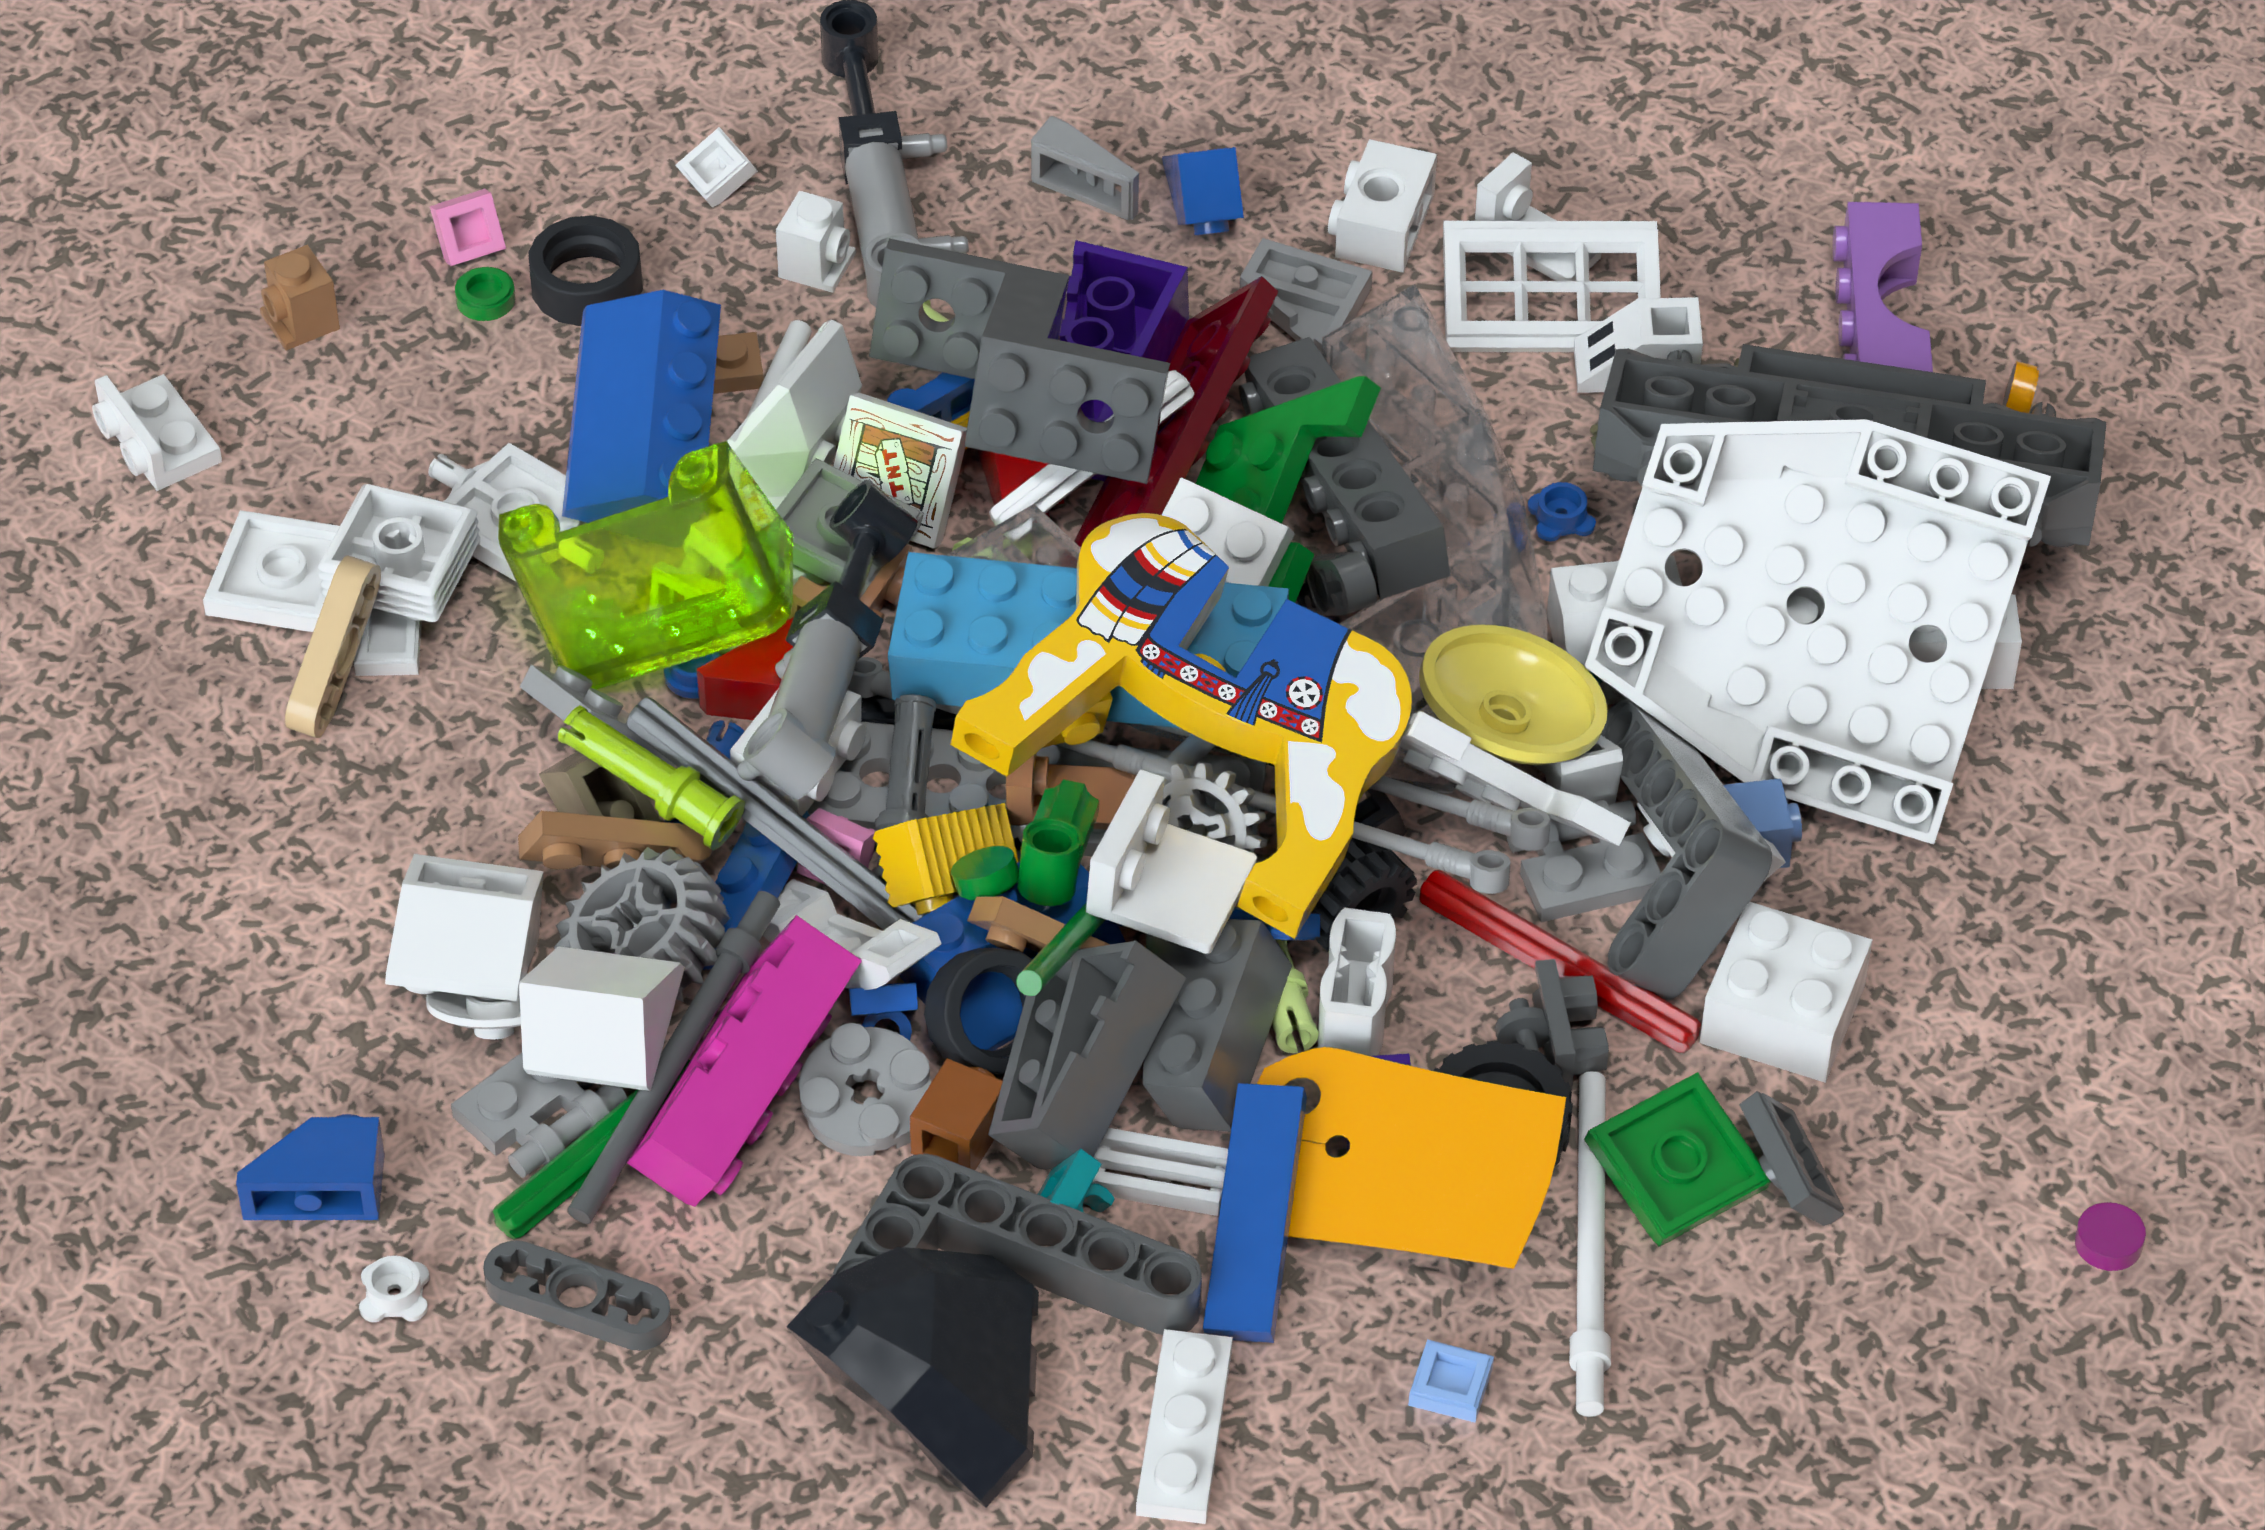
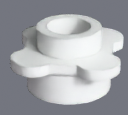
(394, 1273)

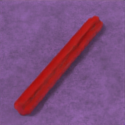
(1531, 943)

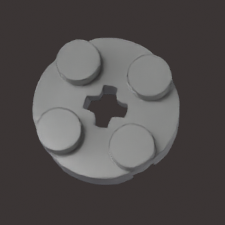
(852, 1057)

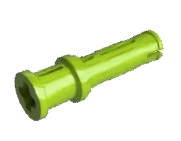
(676, 791)

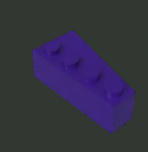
(1123, 307)

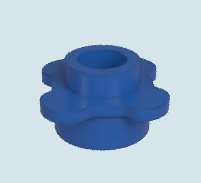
(1558, 499)

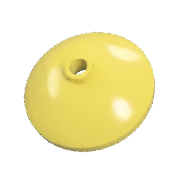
(1513, 694)

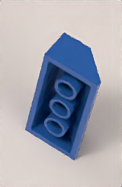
(638, 399)

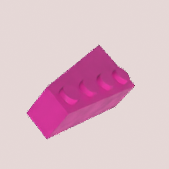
(744, 1063)

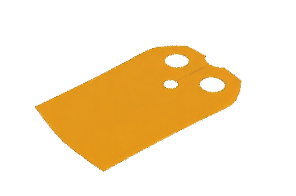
(1429, 1162)

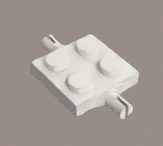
(498, 486)

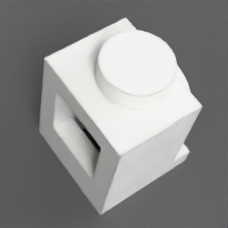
(813, 242)

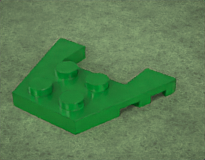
(1264, 455)

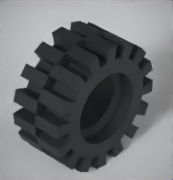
(1366, 880)

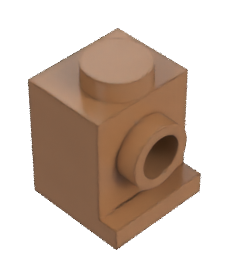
(298, 298)

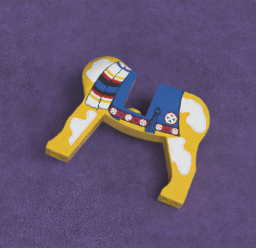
(1306, 700)

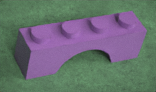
(1879, 256)

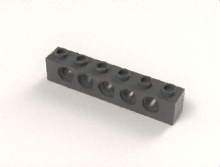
(1354, 479)

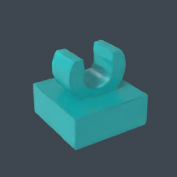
(1072, 1184)

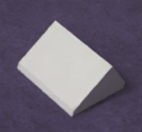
(597, 1016)

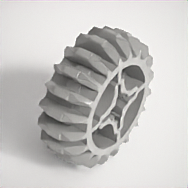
(632, 915)

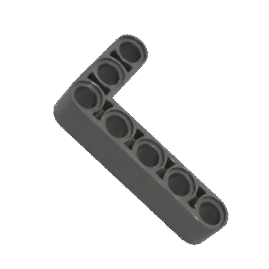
(1715, 862)
(1015, 1235)

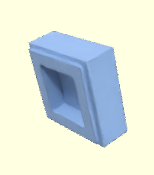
(1451, 1380)

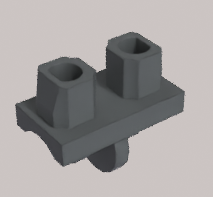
(1548, 1026)

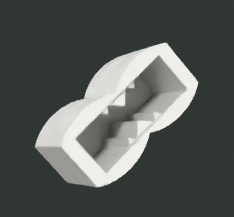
(1357, 981)

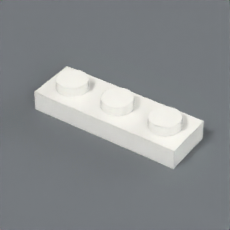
(1184, 1426)

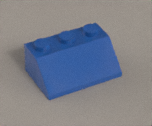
(991, 1000)

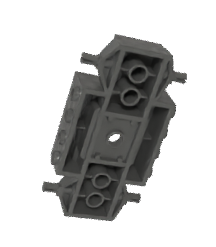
(1812, 387)

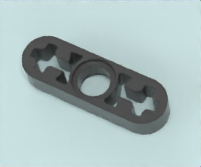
(1338, 584)
(567, 1272)

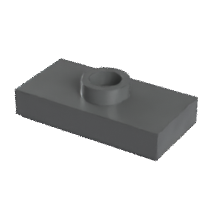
(1791, 1159)

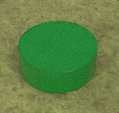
(485, 293)
(985, 872)

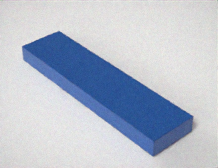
(1255, 1212)

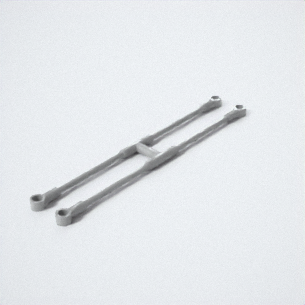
(1486, 870)

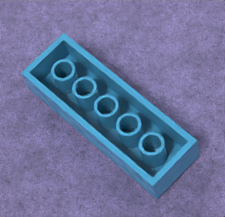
(973, 620)

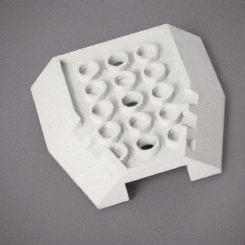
(1889, 539)

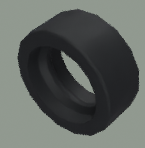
(580, 239)
(945, 1000)

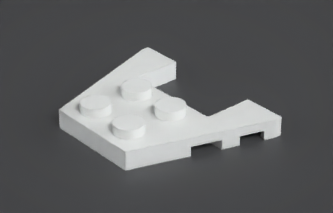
(1448, 754)

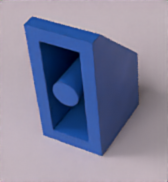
(1205, 189)
(317, 1173)

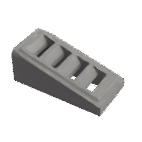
(1074, 167)

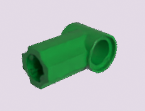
(1056, 844)

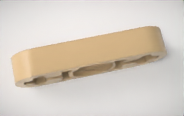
(333, 646)

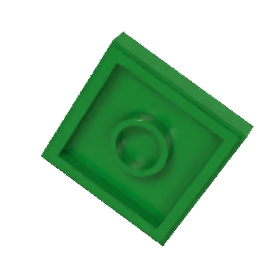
(1677, 1159)

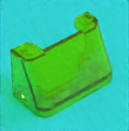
(657, 578)

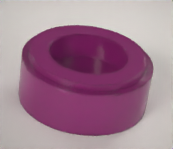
(2110, 1236)

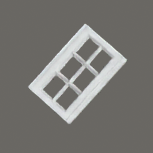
(1539, 237)

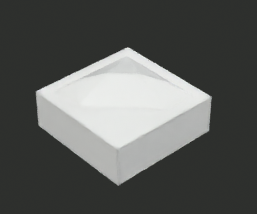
(716, 167)

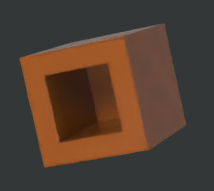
(956, 1115)

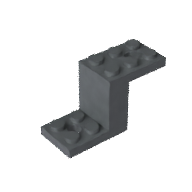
(1024, 376)

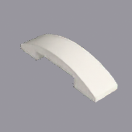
(882, 952)

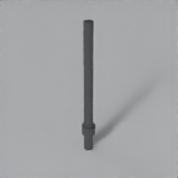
(735, 956)

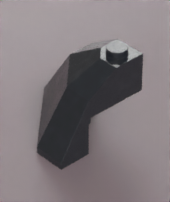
(938, 1352)

